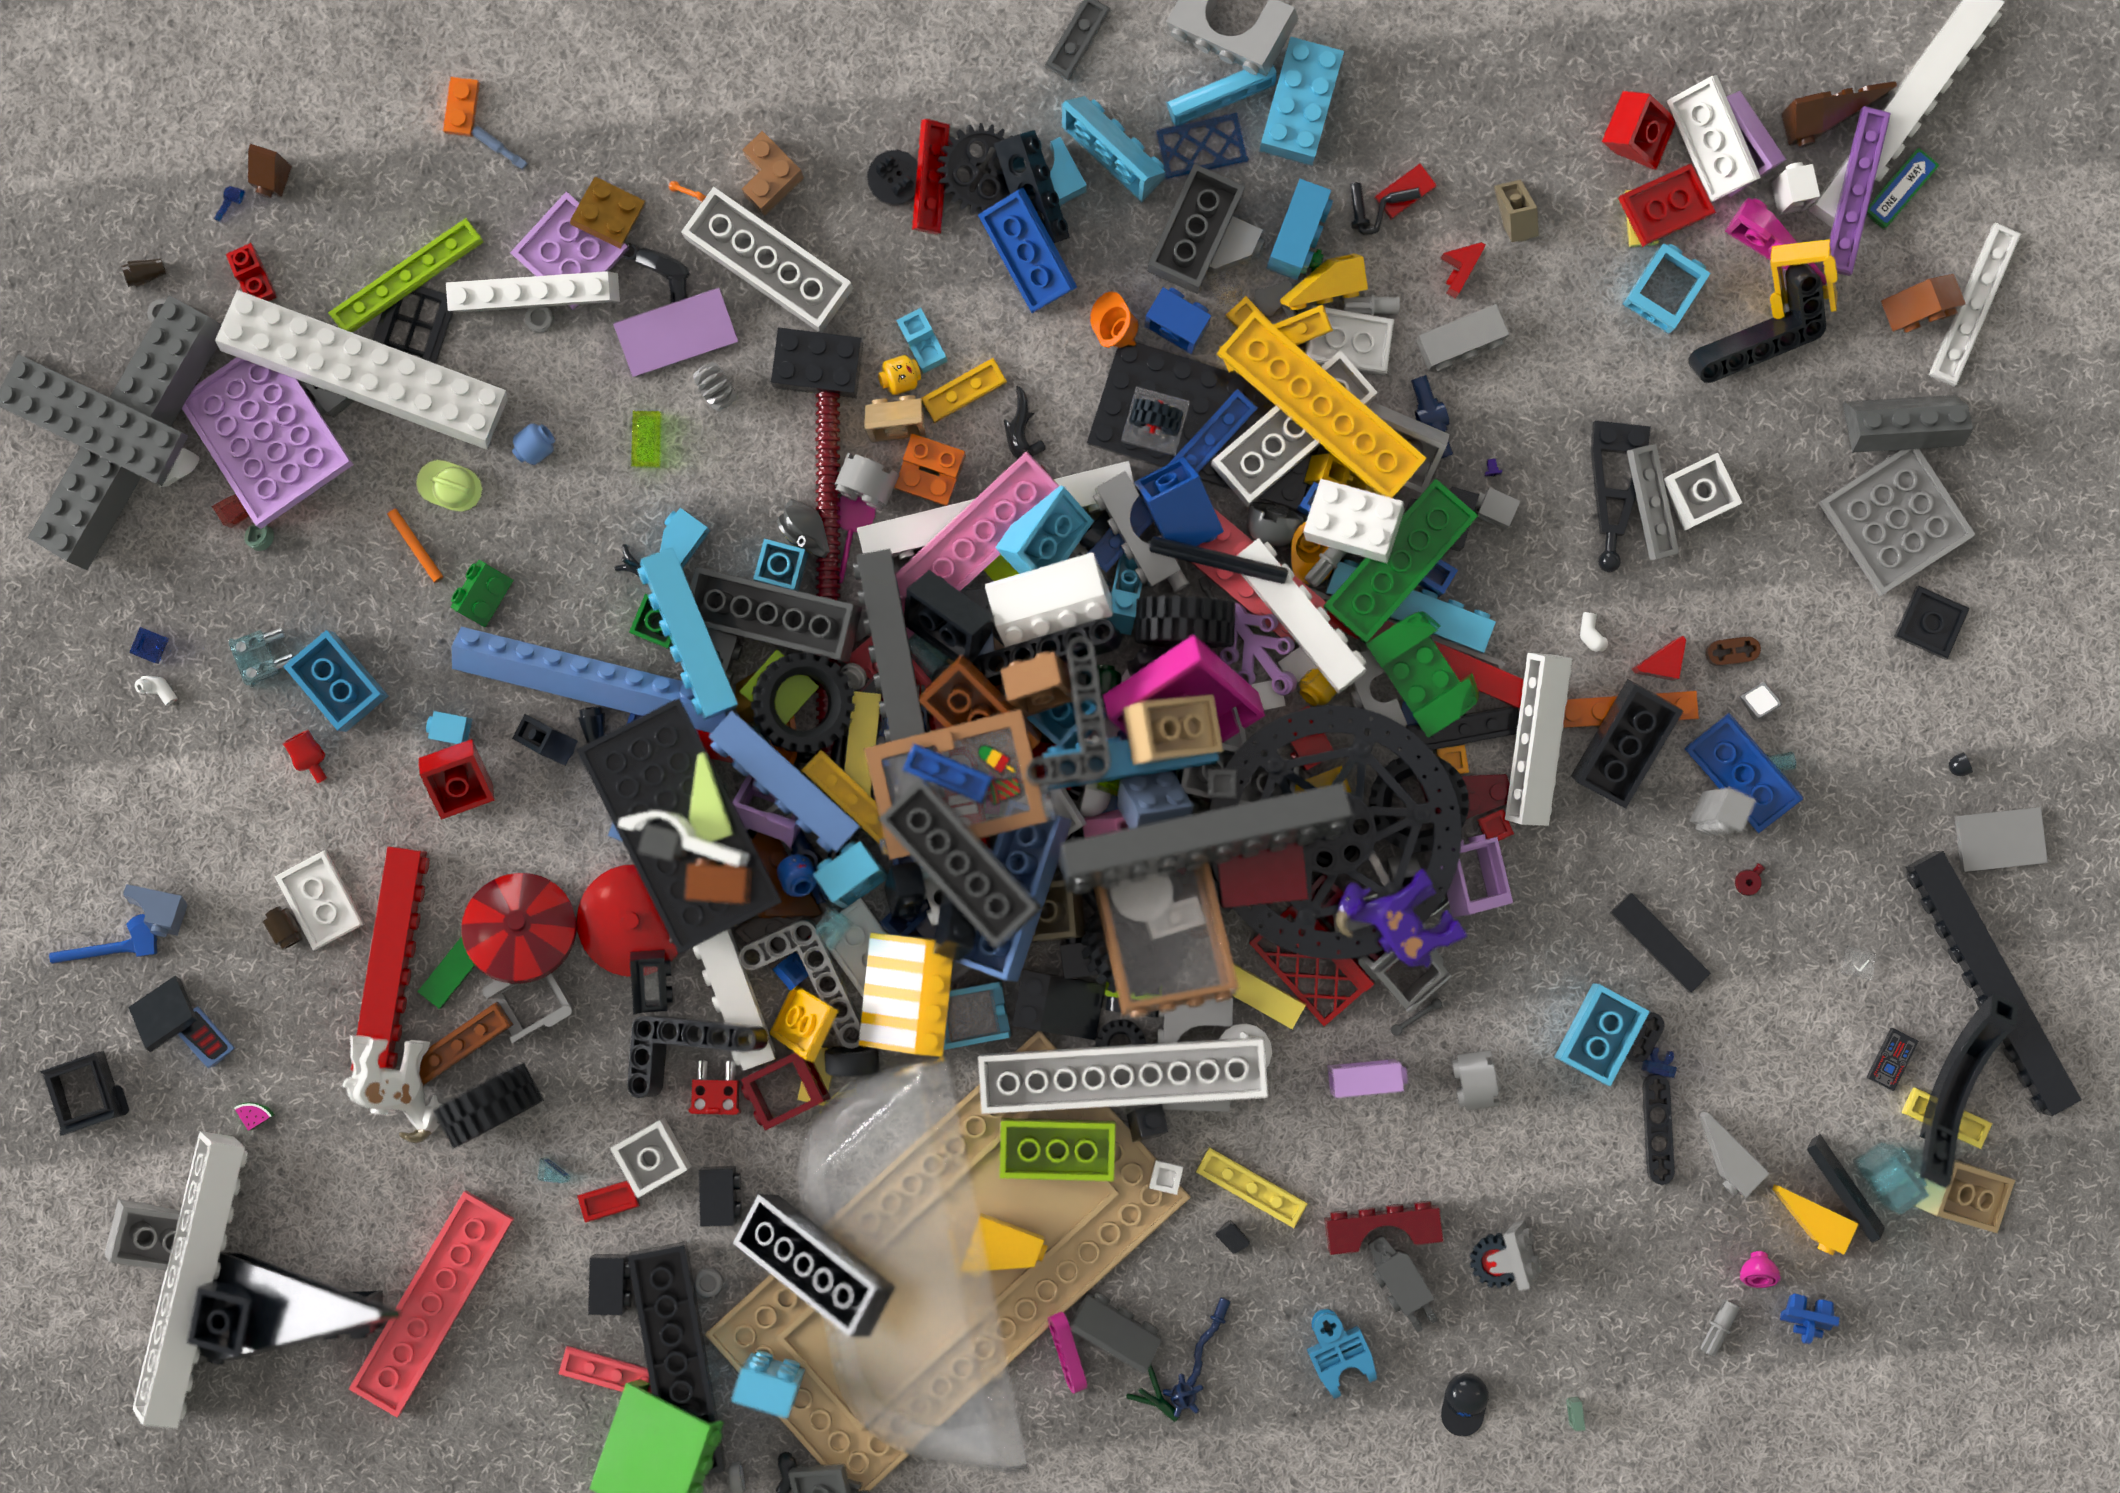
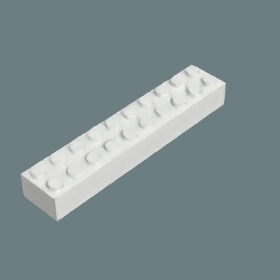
(361, 369)
(1123, 1075)
(191, 1264)

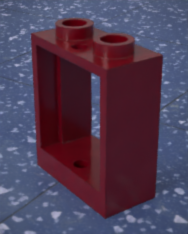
(810, 1078)

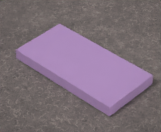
(675, 332)

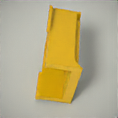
(1800, 254)

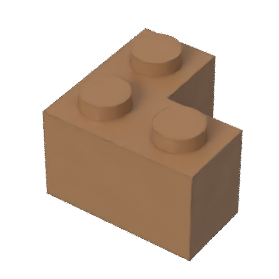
(775, 176)

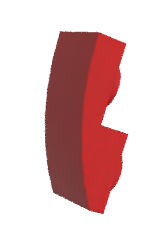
(250, 272)

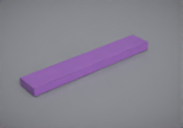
(1857, 187)

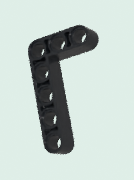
(1770, 338)
(686, 1035)

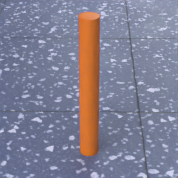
(415, 545)

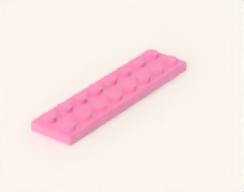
(971, 537)

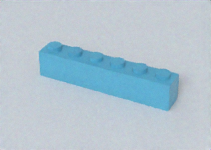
(1456, 623)
(688, 634)

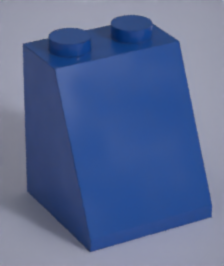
(1179, 504)

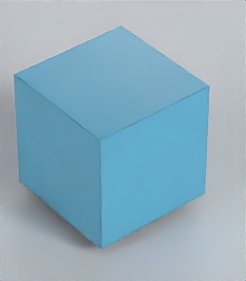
(781, 565)

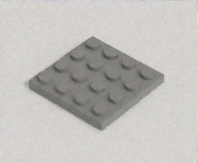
(1896, 519)

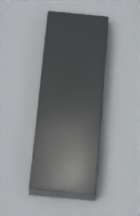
(1077, 38)

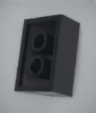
(946, 617)

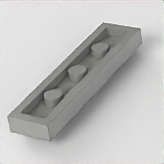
(1653, 501)

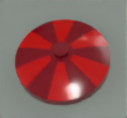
(519, 928)

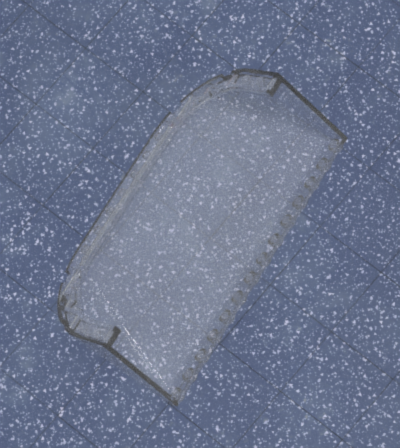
(896, 1190)

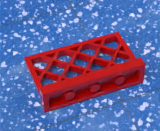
(1349, 967)

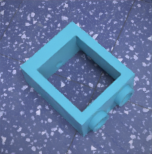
(1652, 311)

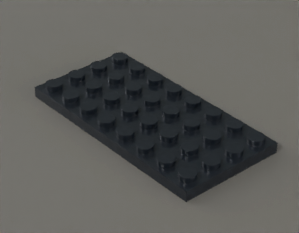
(1205, 389)
(653, 769)

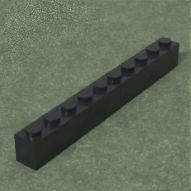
(1989, 974)

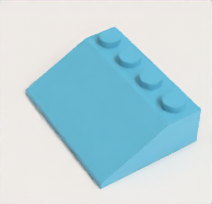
(1111, 146)

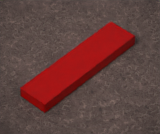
(928, 192)

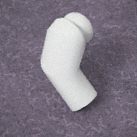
(158, 686)

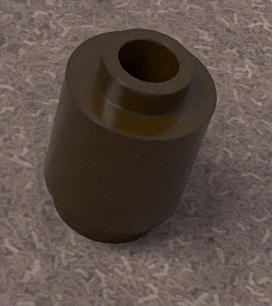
(282, 927)

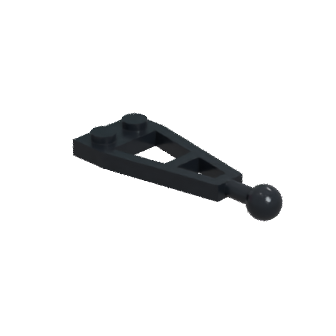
(1616, 439)

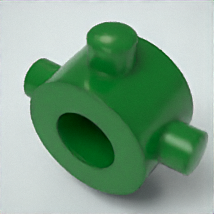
(1316, 260)

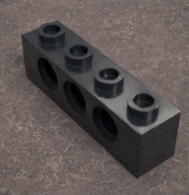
(1034, 174)

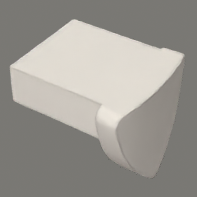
(183, 466)

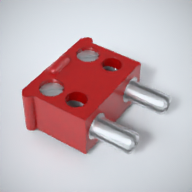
(715, 1097)

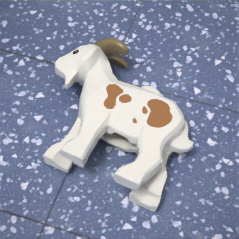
(391, 1088)

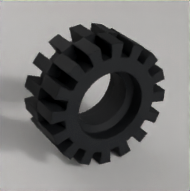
(1119, 1027)

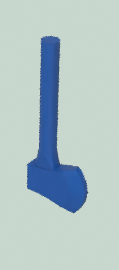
(141, 943)

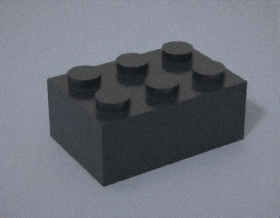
(817, 362)

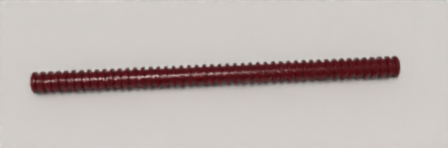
(828, 511)

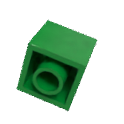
(647, 625)

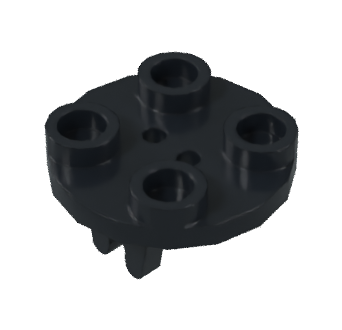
(886, 167)

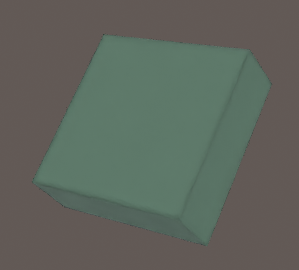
(1575, 1413)

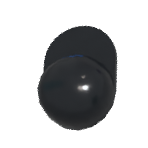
(1464, 1404)

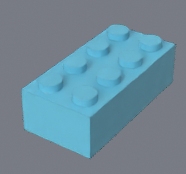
(1301, 101)

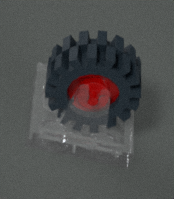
(1155, 421)

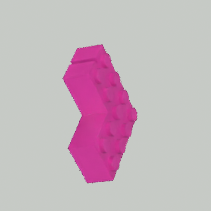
(1189, 672)

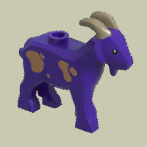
(1397, 923)

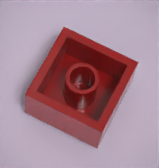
(456, 779)

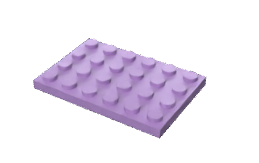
(264, 437)

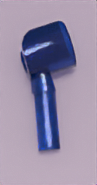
(230, 194)

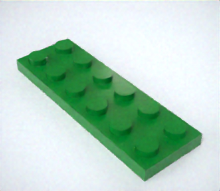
(1421, 541)

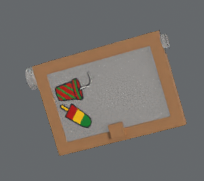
(990, 745)

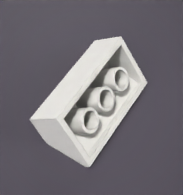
(1049, 599)

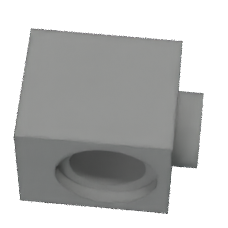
(1496, 508)

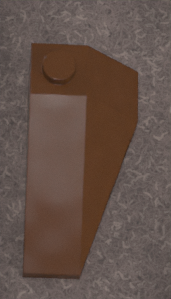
(1821, 112)

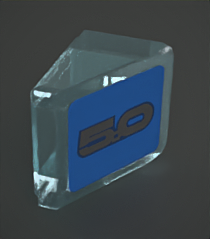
(551, 1172)

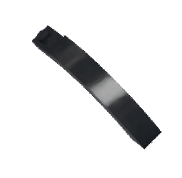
(1955, 1082)

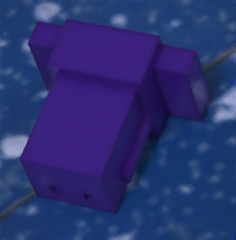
(1492, 468)

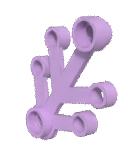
(1254, 647)

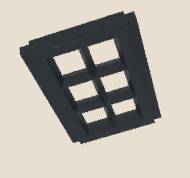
(437, 329)

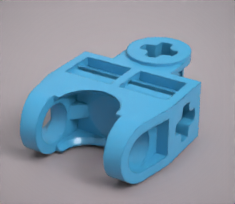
(1338, 1351)

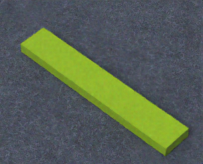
(406, 276)

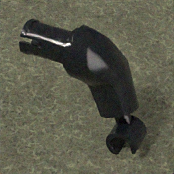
(665, 266)

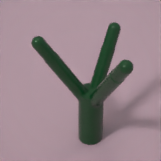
(1157, 1401)

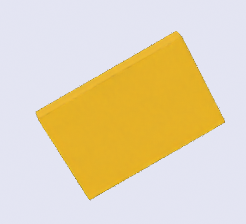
(803, 1023)

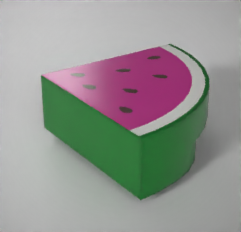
(253, 1114)

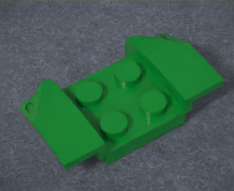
(1423, 673)

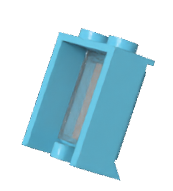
(976, 1015)

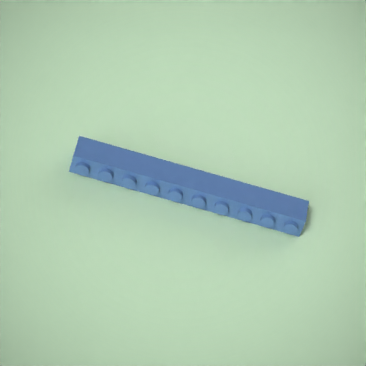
(571, 675)

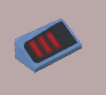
(206, 1040)

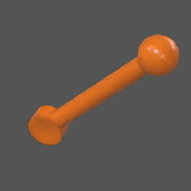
(675, 186)

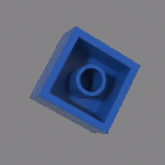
(1177, 319)

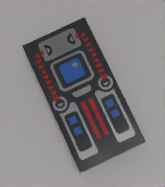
(1892, 1059)

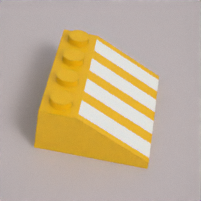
(905, 995)

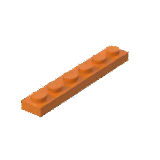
(1592, 711)

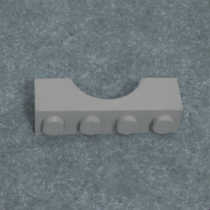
(1118, 498)

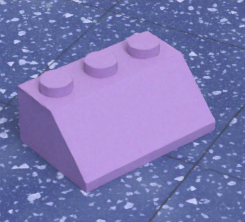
(1759, 142)

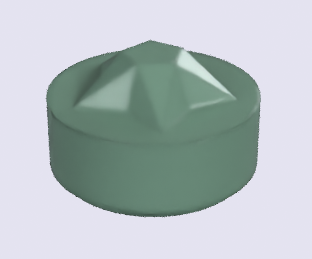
(259, 538)

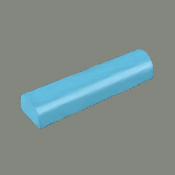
(1218, 95)

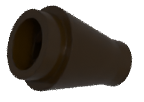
(142, 271)

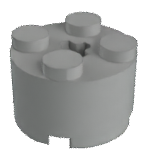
(866, 480)
(1476, 1079)

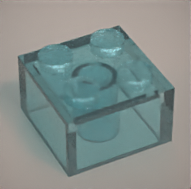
(1892, 1177)

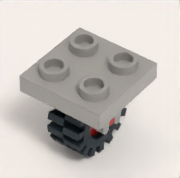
(1507, 1258)

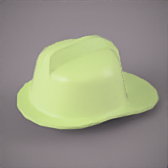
(449, 485)

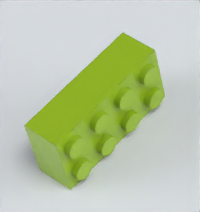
(1057, 1149)

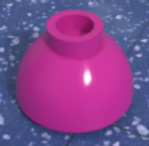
(1759, 1271)

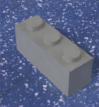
(1462, 338)

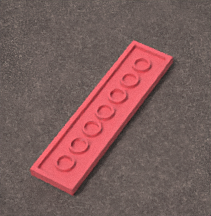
(431, 1303)

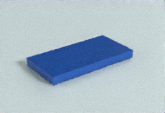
(1027, 250)
(1740, 764)

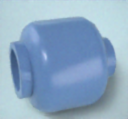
(533, 444)

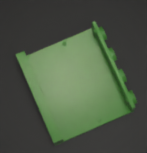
(655, 1447)

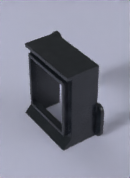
(111, 1095)

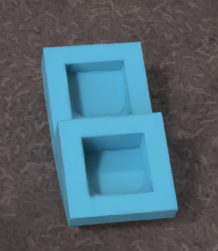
(922, 340)

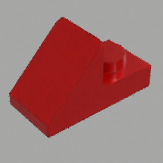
(1464, 260)

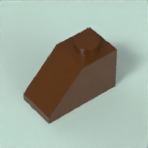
(267, 171)

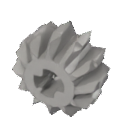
(715, 386)

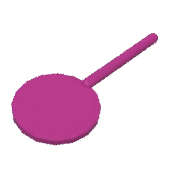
(853, 515)

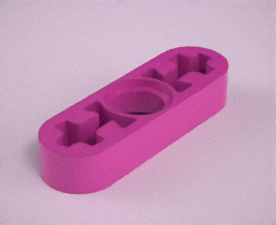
(1067, 1352)

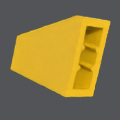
(1010, 1245)

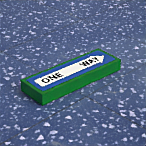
(1901, 188)

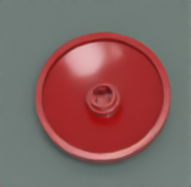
(620, 919)

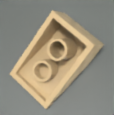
(894, 419)
(1172, 729)
(1973, 1198)

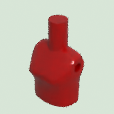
(306, 754)

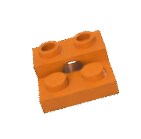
(934, 457)

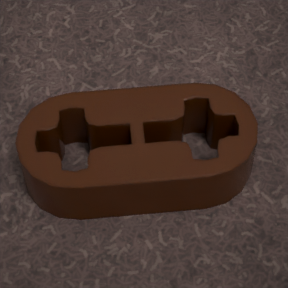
(1733, 657)

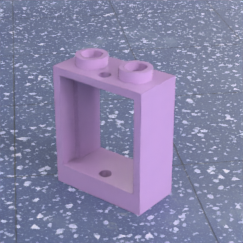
(1493, 874)
(1366, 1078)

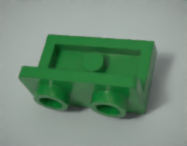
(481, 593)

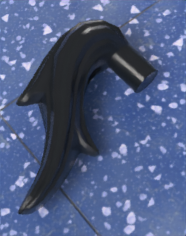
(1016, 429)

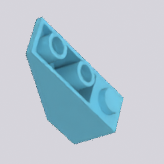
(1124, 595)

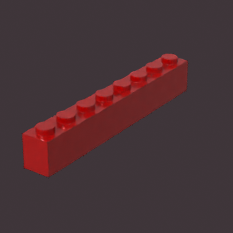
(392, 948)

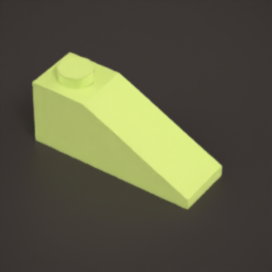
(707, 807)

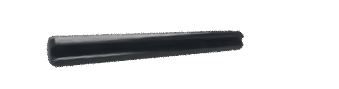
(1218, 560)

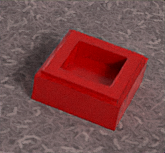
(1495, 825)

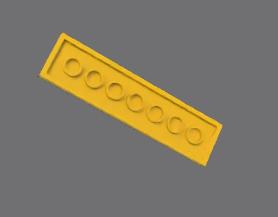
(1321, 405)

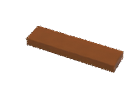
(463, 1041)

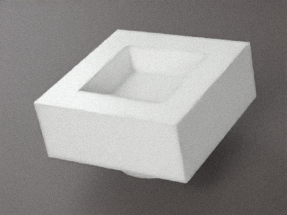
(1166, 1177)

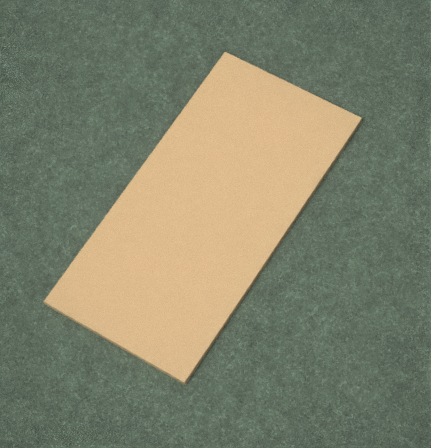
(1086, 1235)

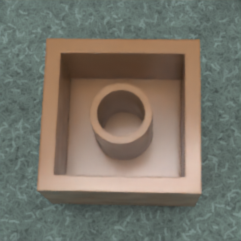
(1037, 683)

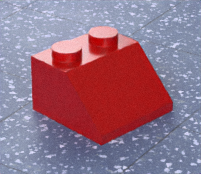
(1639, 129)

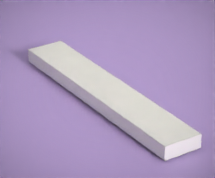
(1978, 299)

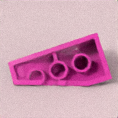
(1761, 230)

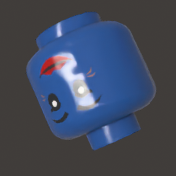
(796, 875)

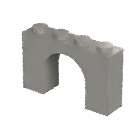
(1253, 49)
(1181, 1020)

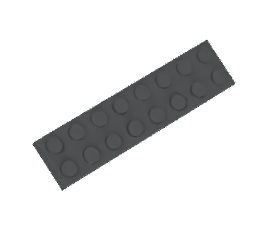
(91, 420)

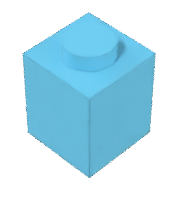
(448, 727)

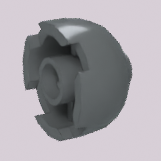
(1272, 524)

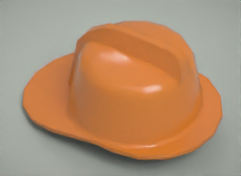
(1113, 321)

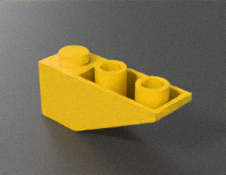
(1333, 278)

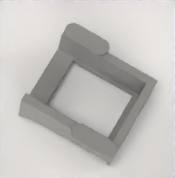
(1419, 990)
(495, 992)

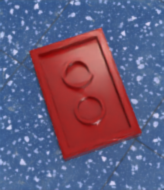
(1666, 205)

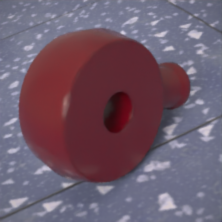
(1753, 876)

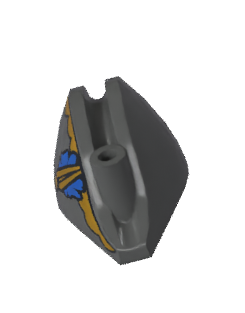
(804, 528)

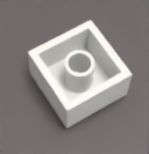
(1701, 491)
(651, 1157)

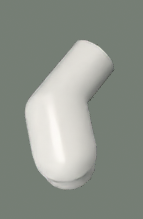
(1590, 635)

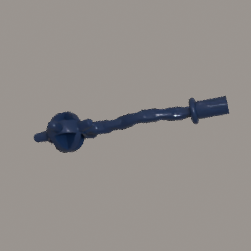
(1184, 1394)

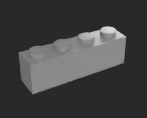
(1722, 811)

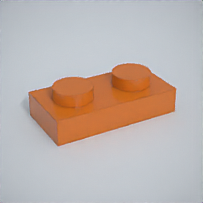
(461, 106)

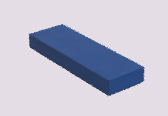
(947, 773)

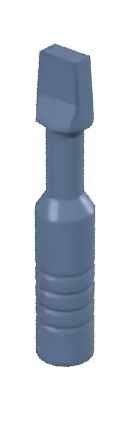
(498, 147)

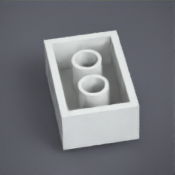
(1354, 520)

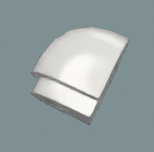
(1093, 801)

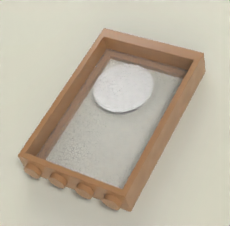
(1167, 942)

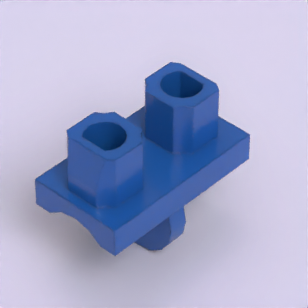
(1821, 1318)

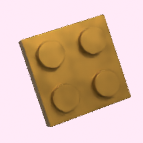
(607, 212)

